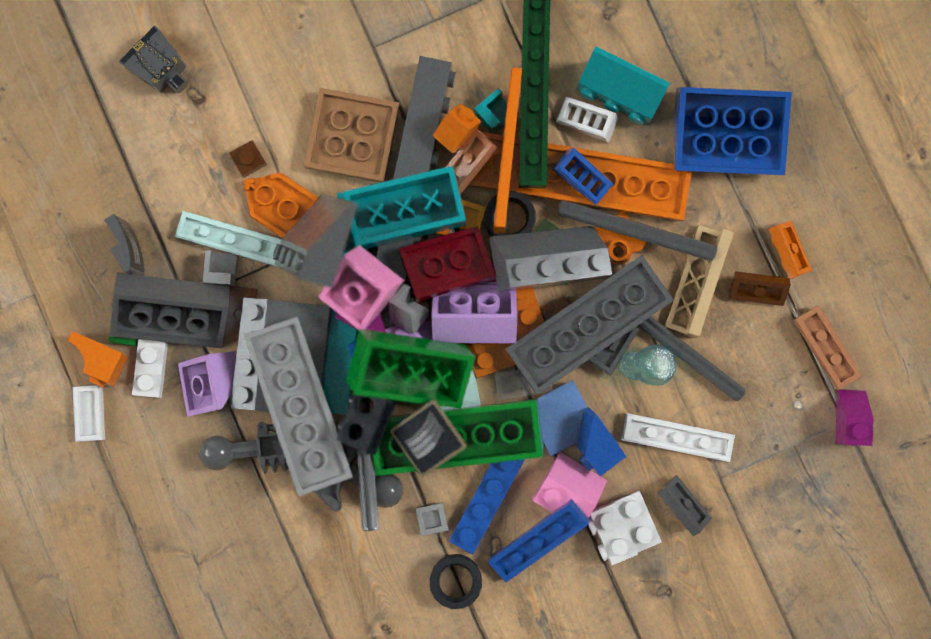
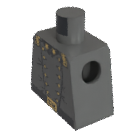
(156, 62)

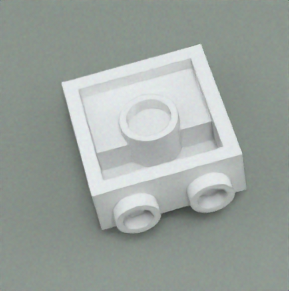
(623, 528)

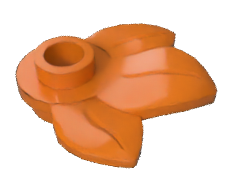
(615, 240)

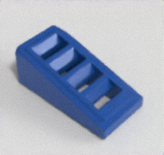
(576, 183)

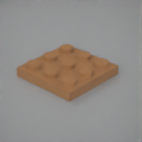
(351, 135)

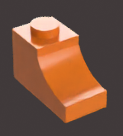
(457, 128)
(101, 362)

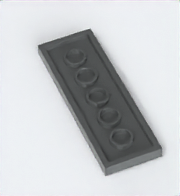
(589, 325)

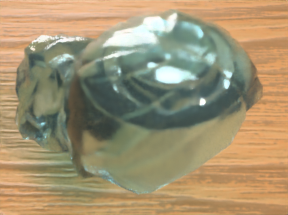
(651, 365)

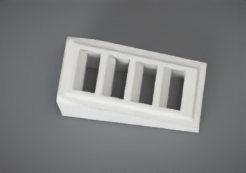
(604, 135)

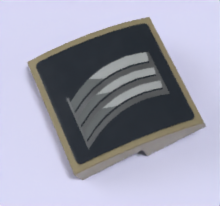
(428, 438)

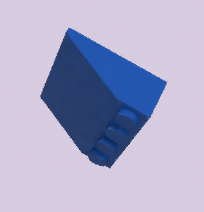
(731, 130)

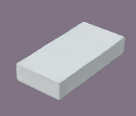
(88, 413)

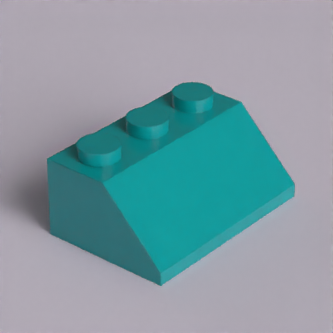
(622, 86)

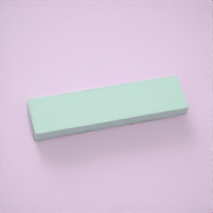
(227, 238)

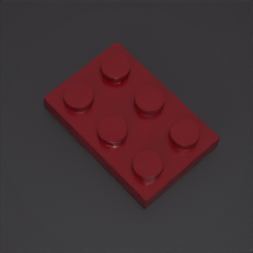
(446, 263)

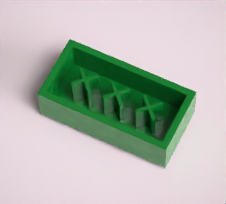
(409, 368)

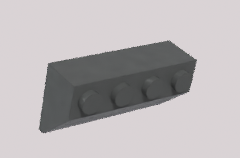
(549, 258)
(169, 310)

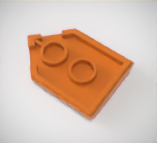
(277, 201)

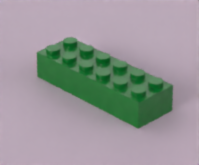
(491, 431)

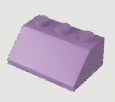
(475, 315)

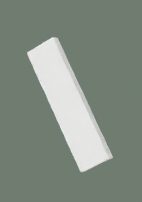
(677, 437)

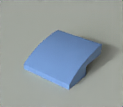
(561, 417)

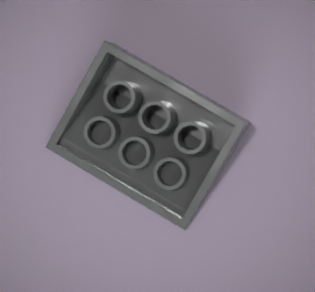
(317, 241)
(261, 313)

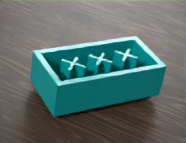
(406, 208)

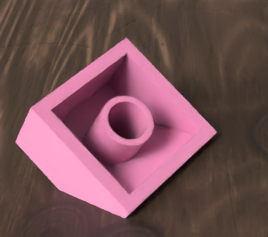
(361, 288)
(569, 481)

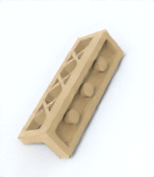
(707, 287)

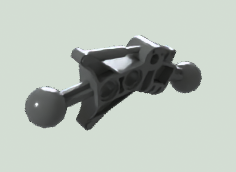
(218, 453)

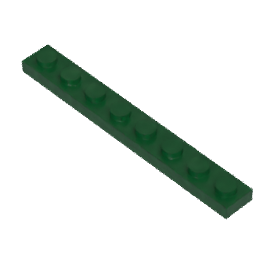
(534, 94)

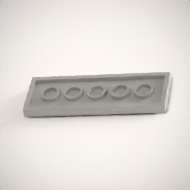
(297, 406)

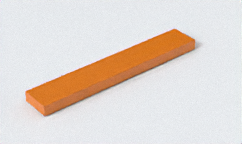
(507, 150)

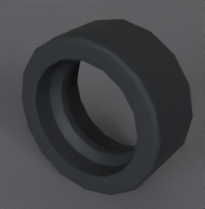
(517, 198)
(440, 596)

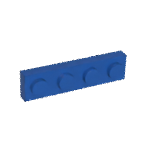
(484, 504)
(539, 540)

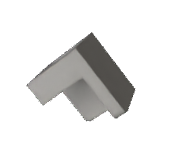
(220, 268)
(406, 312)

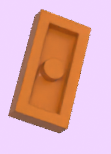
(790, 249)

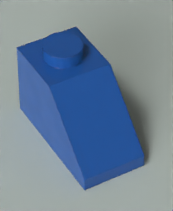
(597, 445)

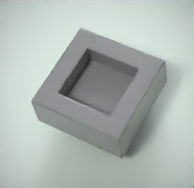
(432, 519)

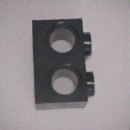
(372, 423)

